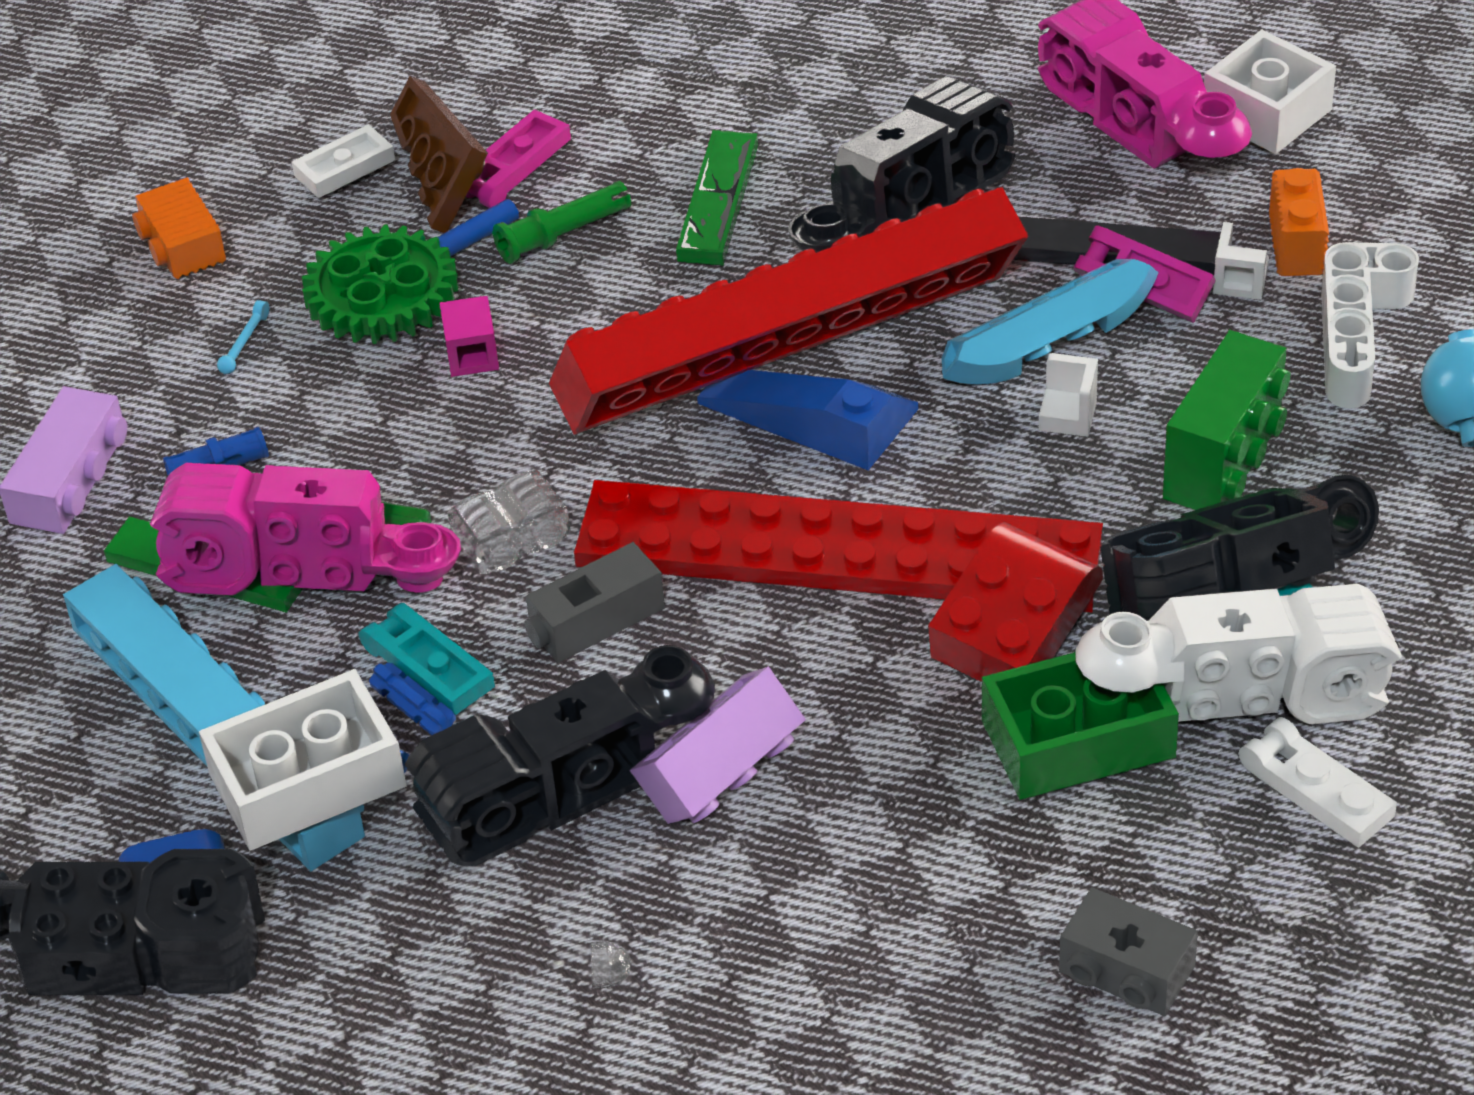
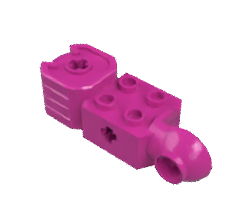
(1135, 86)
(292, 528)

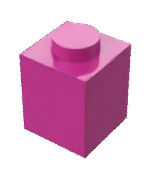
(469, 336)

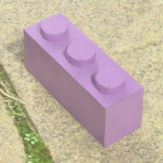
(63, 460)
(719, 747)

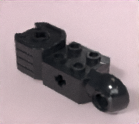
(926, 155)
(1240, 545)
(561, 758)
(135, 924)

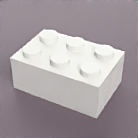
(303, 759)

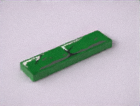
(717, 197)

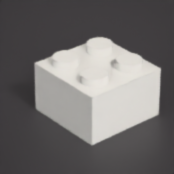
(1275, 88)

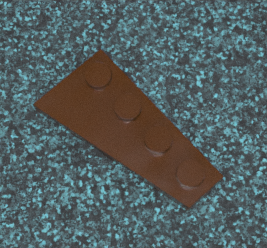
(440, 151)

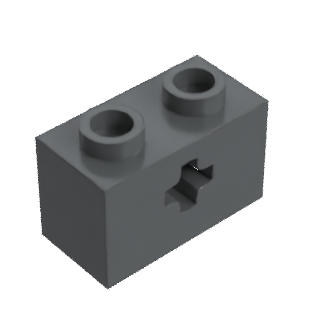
(1128, 951)

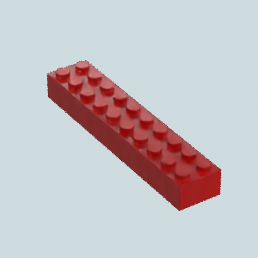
(784, 308)

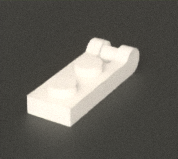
(1317, 783)

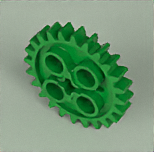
(379, 283)

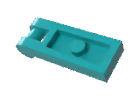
(428, 657)

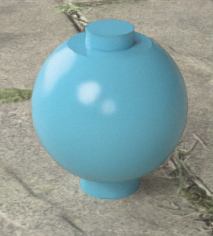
(1449, 385)

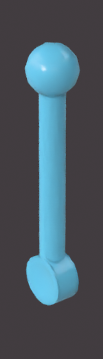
(227, 363)

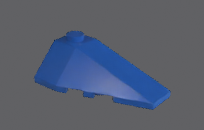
(822, 413)

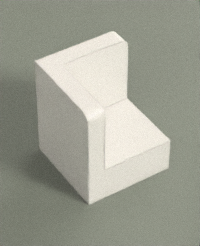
(1239, 269)
(1069, 394)

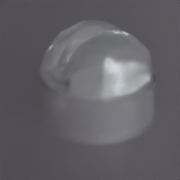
(608, 964)

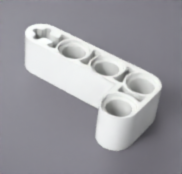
(1354, 283)

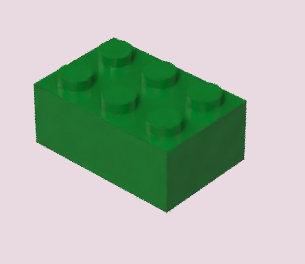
(1225, 422)
(1065, 730)

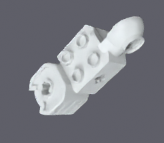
(1248, 650)

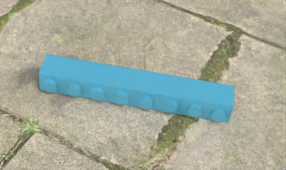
(181, 682)

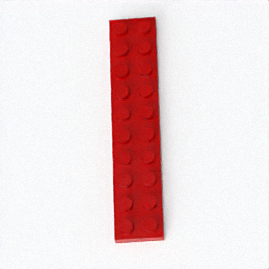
(805, 538)

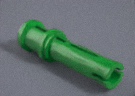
(543, 226)

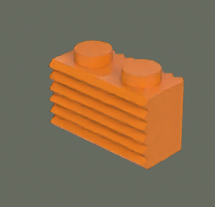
(1298, 222)
(178, 228)

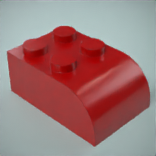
(1011, 604)

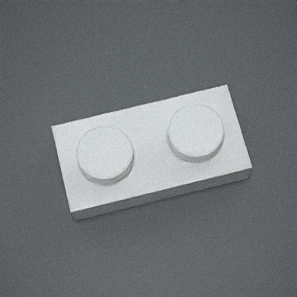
(343, 161)

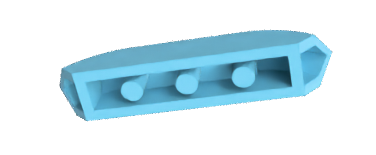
(996, 348)

